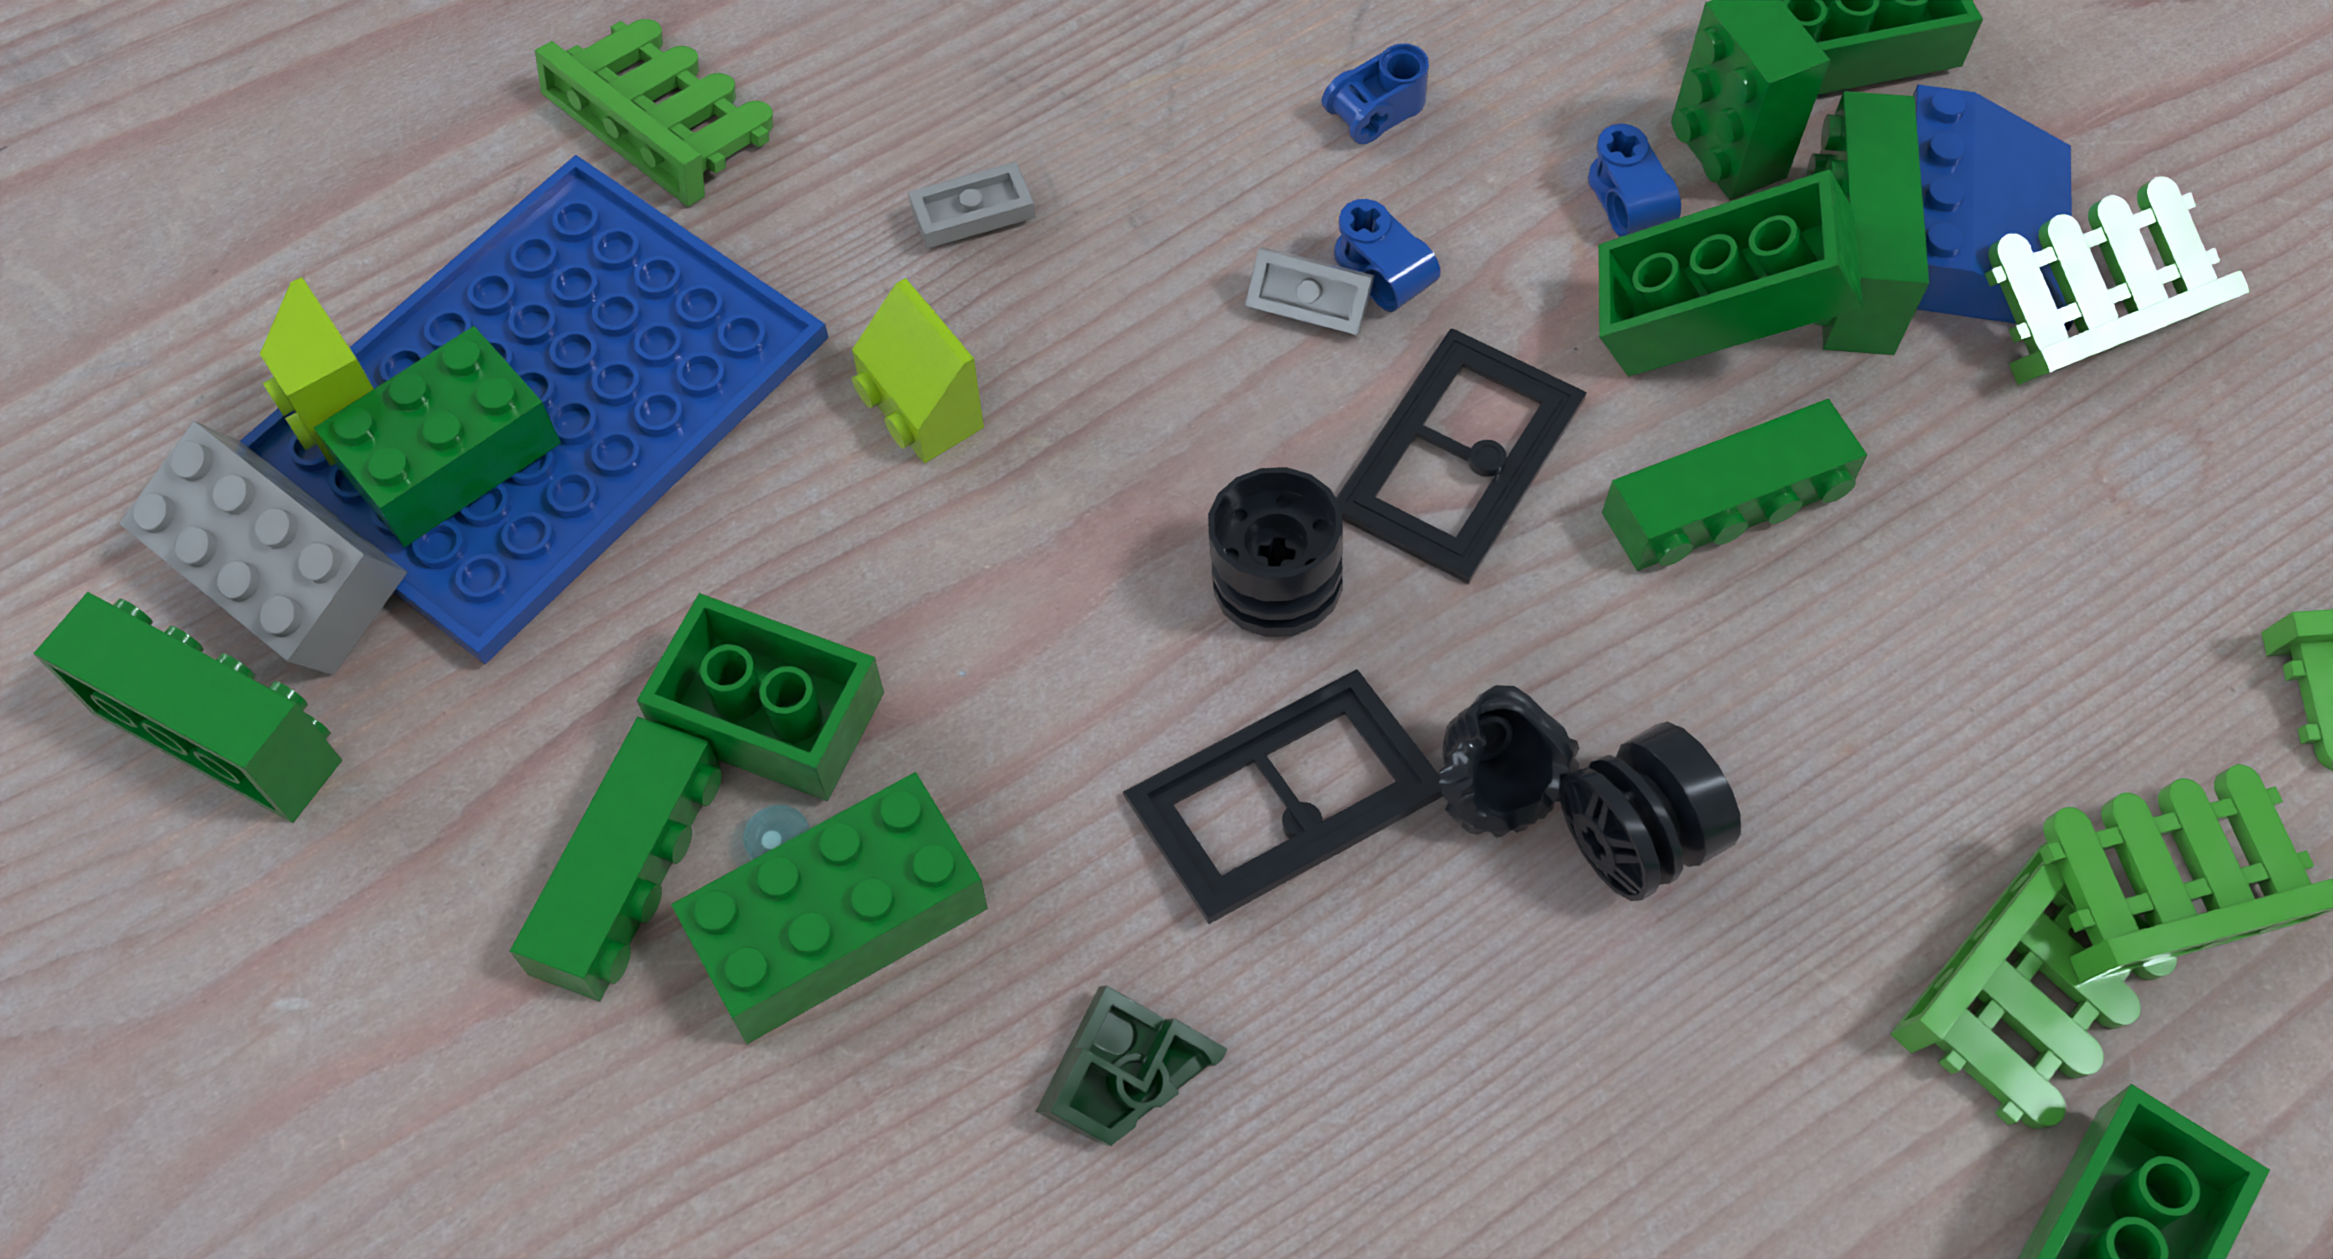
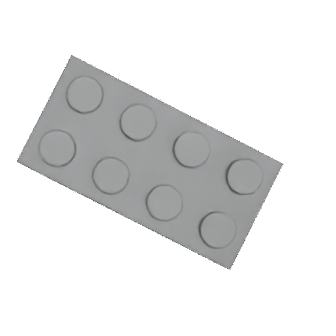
(263, 549)

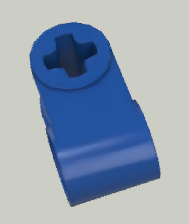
(1381, 92)
(1632, 181)
(1383, 247)

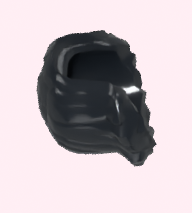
(1504, 762)

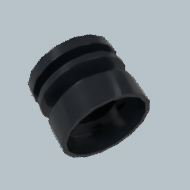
(1276, 551)
(1650, 810)

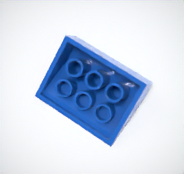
(1980, 181)

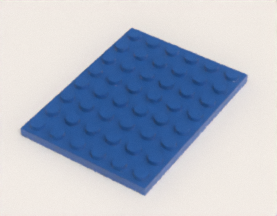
(630, 343)

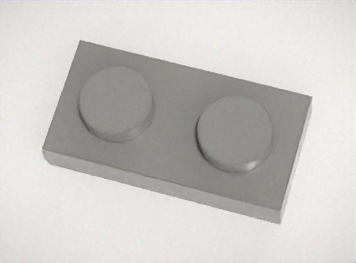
(971, 204)
(1309, 290)

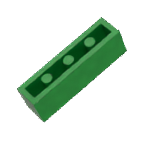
(1733, 485)
(618, 860)

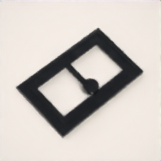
(1513, 475)
(1309, 837)

